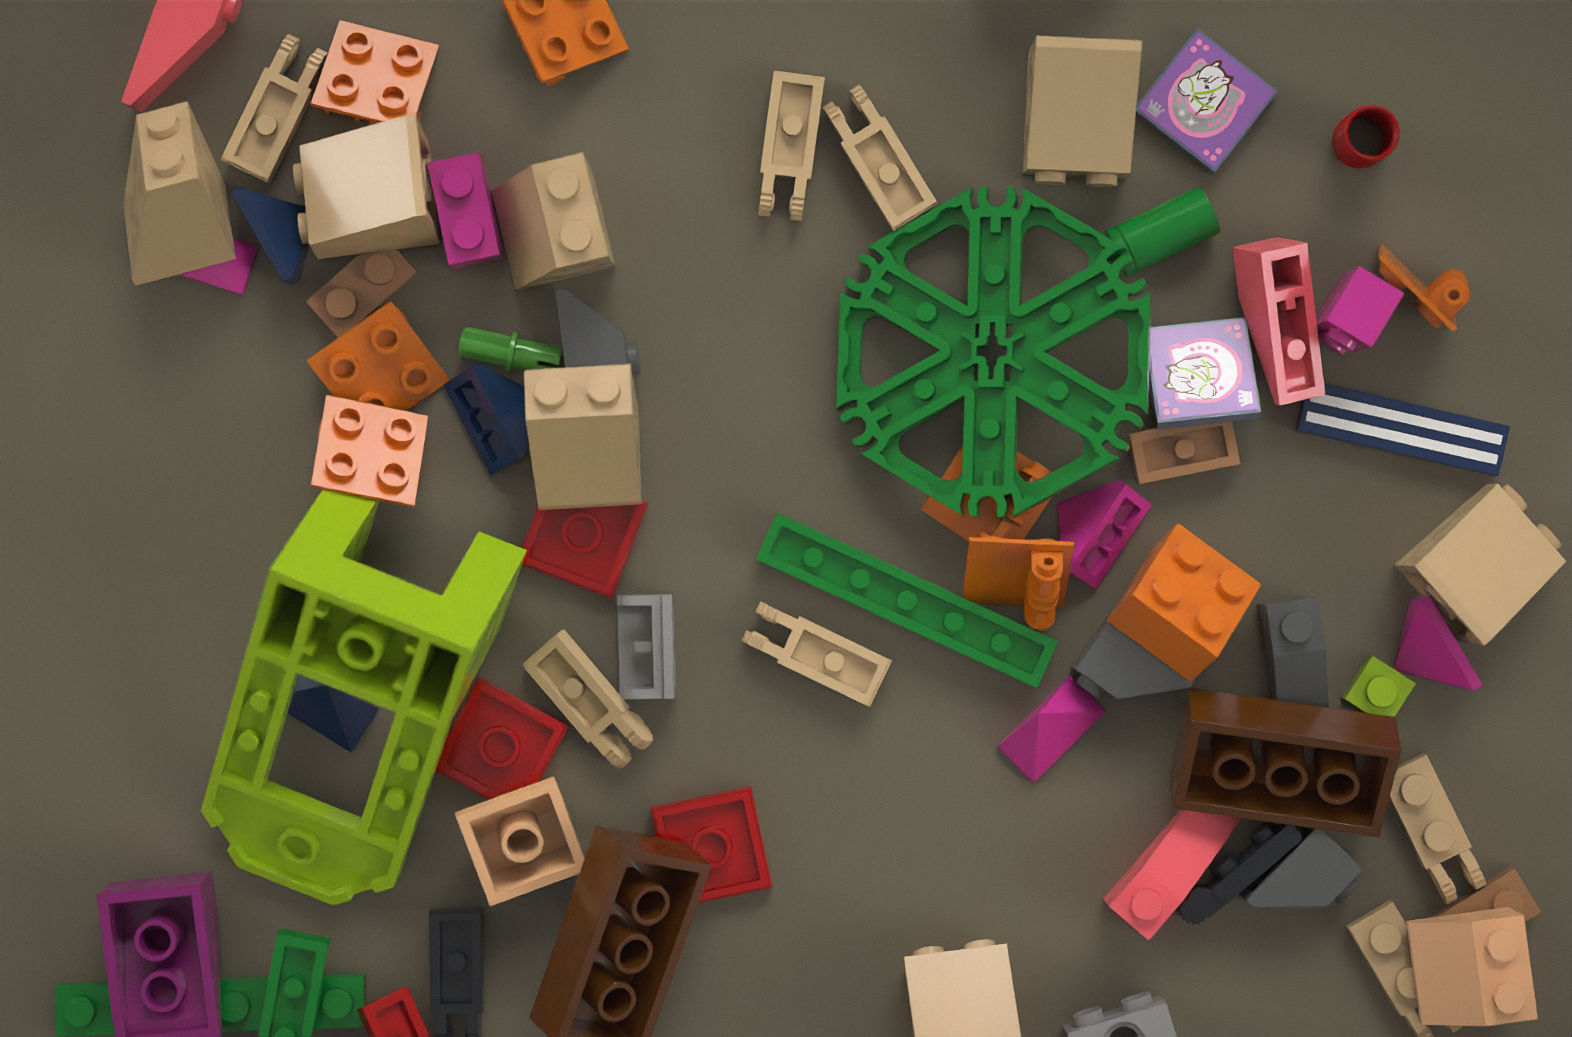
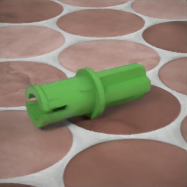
(508, 350)

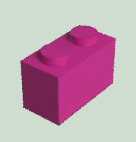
(466, 211)
(1356, 311)

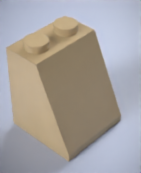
(1080, 109)
(367, 190)
(174, 198)
(552, 222)
(583, 436)
(1483, 563)
(962, 991)

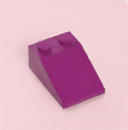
(162, 956)

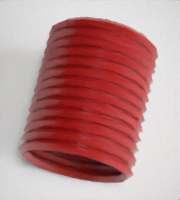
(1386, 123)

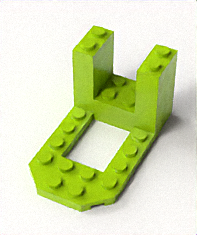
(374, 641)

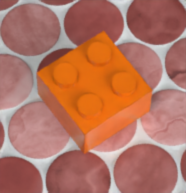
(1184, 602)

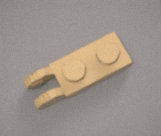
(273, 113)
(790, 137)
(882, 163)
(823, 656)
(587, 698)
(1432, 825)
(1386, 948)

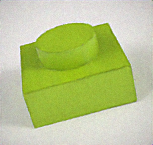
(1378, 688)

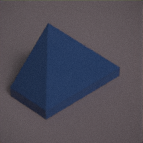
(277, 231)
(492, 415)
(331, 712)

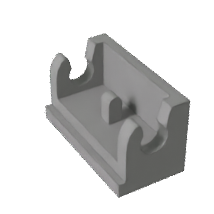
(646, 646)

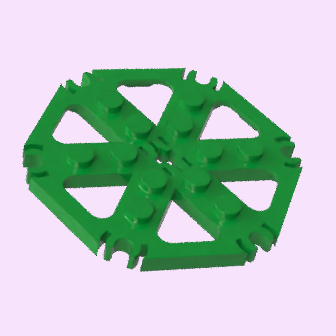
(951, 328)

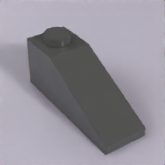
(1294, 650)

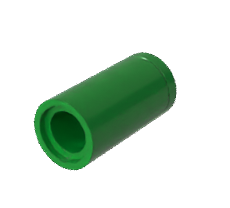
(1165, 229)

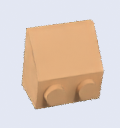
(521, 841)
(1472, 968)

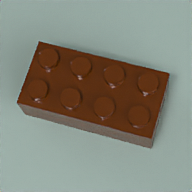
(1285, 762)
(620, 936)

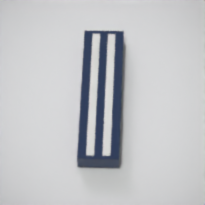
(1405, 429)

